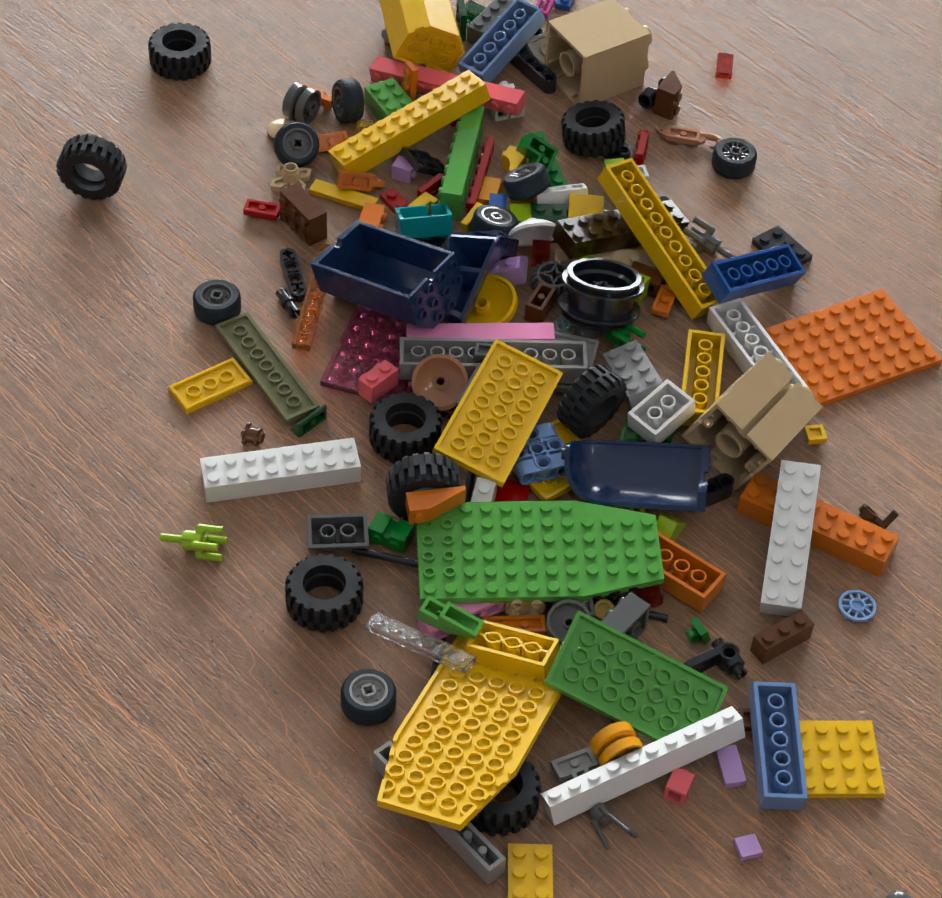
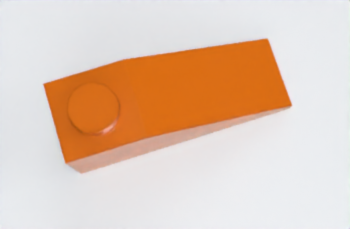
(429, 504)

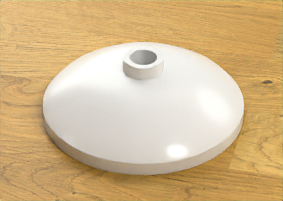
(532, 229)

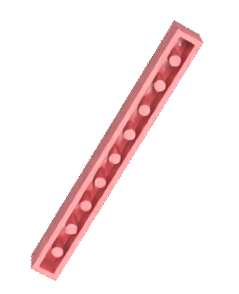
(502, 98)

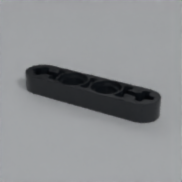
(293, 274)

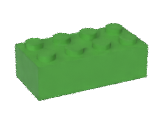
(385, 98)

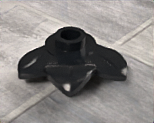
(622, 152)

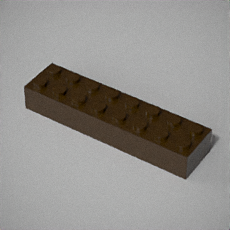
(602, 232)

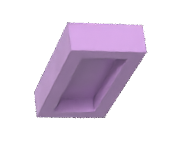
(730, 766)

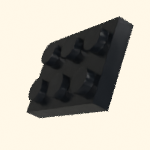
(777, 237)

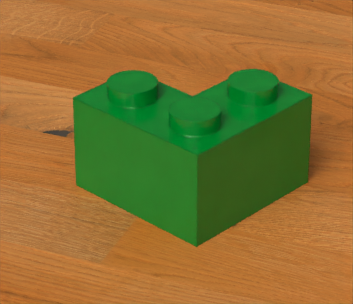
(537, 150)

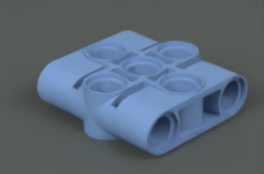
(541, 456)

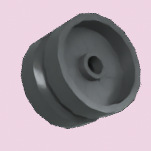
(301, 103)
(561, 615)

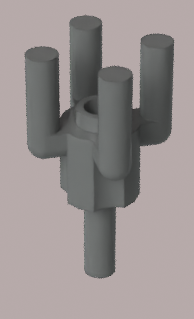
(706, 240)

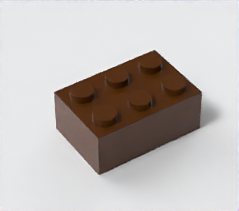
(303, 214)

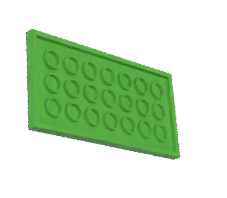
(631, 680)

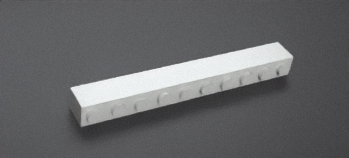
(643, 765)

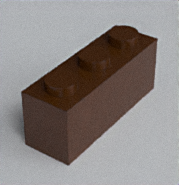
(782, 637)

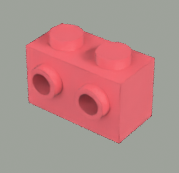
(378, 381)

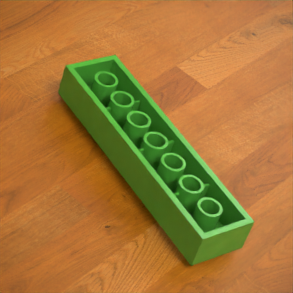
(461, 161)

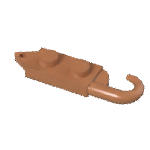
(686, 135)

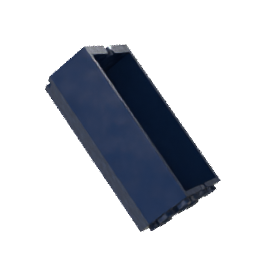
(390, 274)

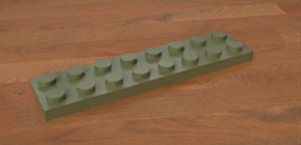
(267, 368)

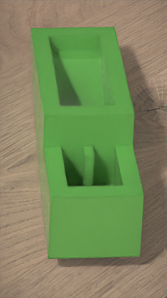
(449, 618)

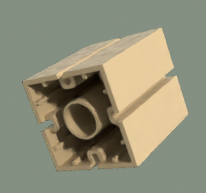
(754, 419)

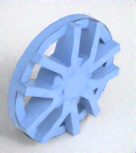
(857, 606)

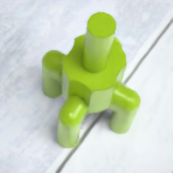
(200, 541)

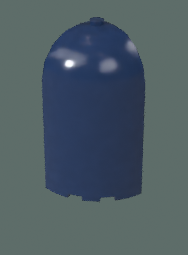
(638, 473)

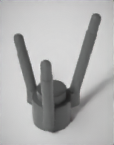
(603, 816)

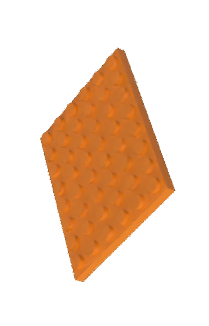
(853, 346)

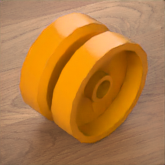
(614, 742)

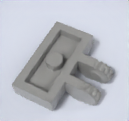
(574, 764)

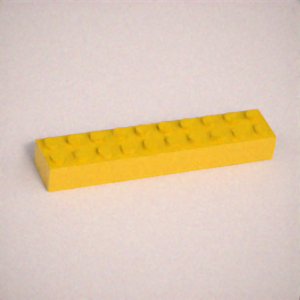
(410, 124)
(658, 235)

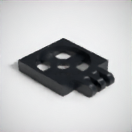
(431, 165)

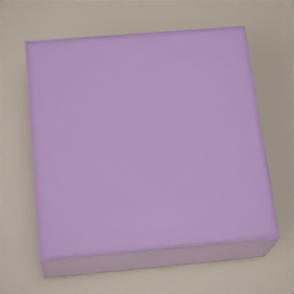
(748, 847)

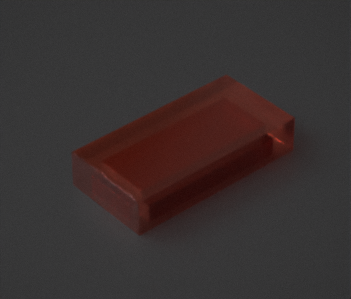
(724, 65)

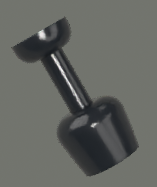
(648, 95)

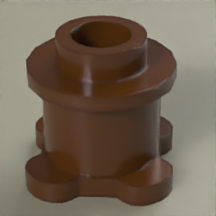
(252, 435)

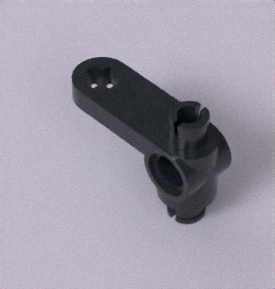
(723, 655)

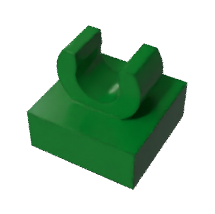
(697, 632)

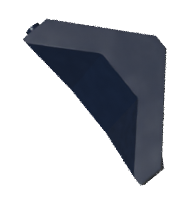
(476, 256)

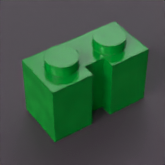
(390, 533)

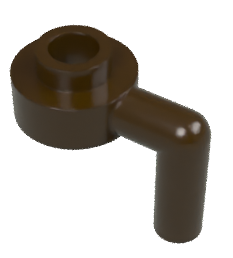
(869, 514)

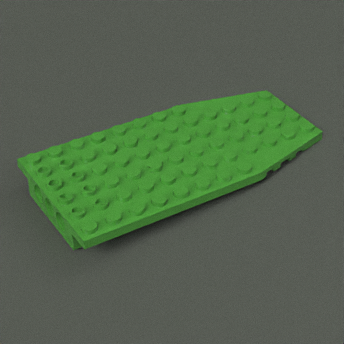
(536, 552)

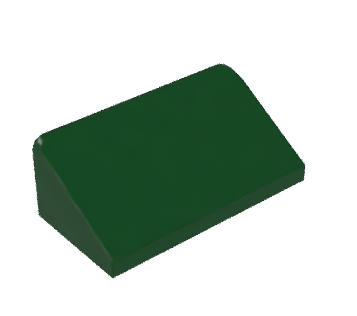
(310, 421)

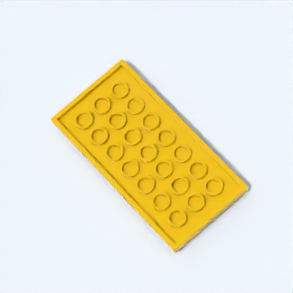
(498, 412)

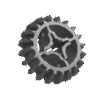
(547, 273)

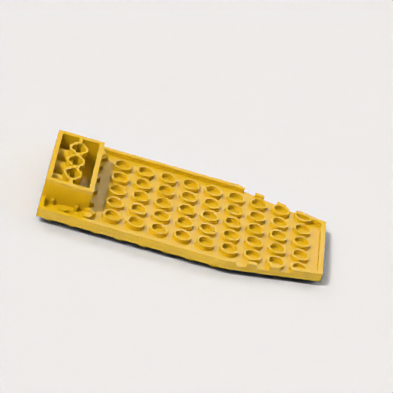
(471, 728)

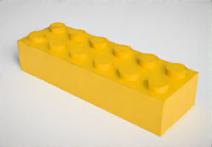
(702, 369)

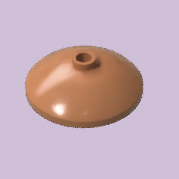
(440, 366)

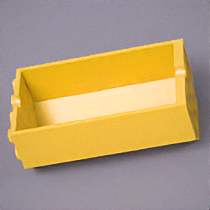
(423, 32)

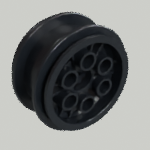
(601, 294)

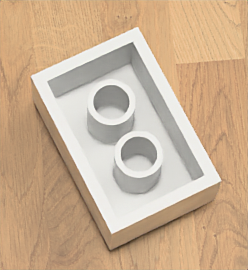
(661, 412)

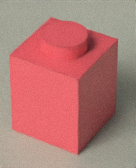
(679, 786)

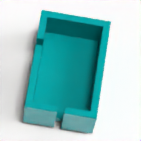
(416, 222)

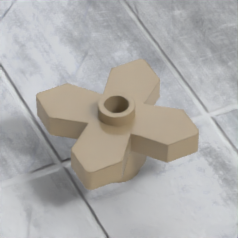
(288, 175)

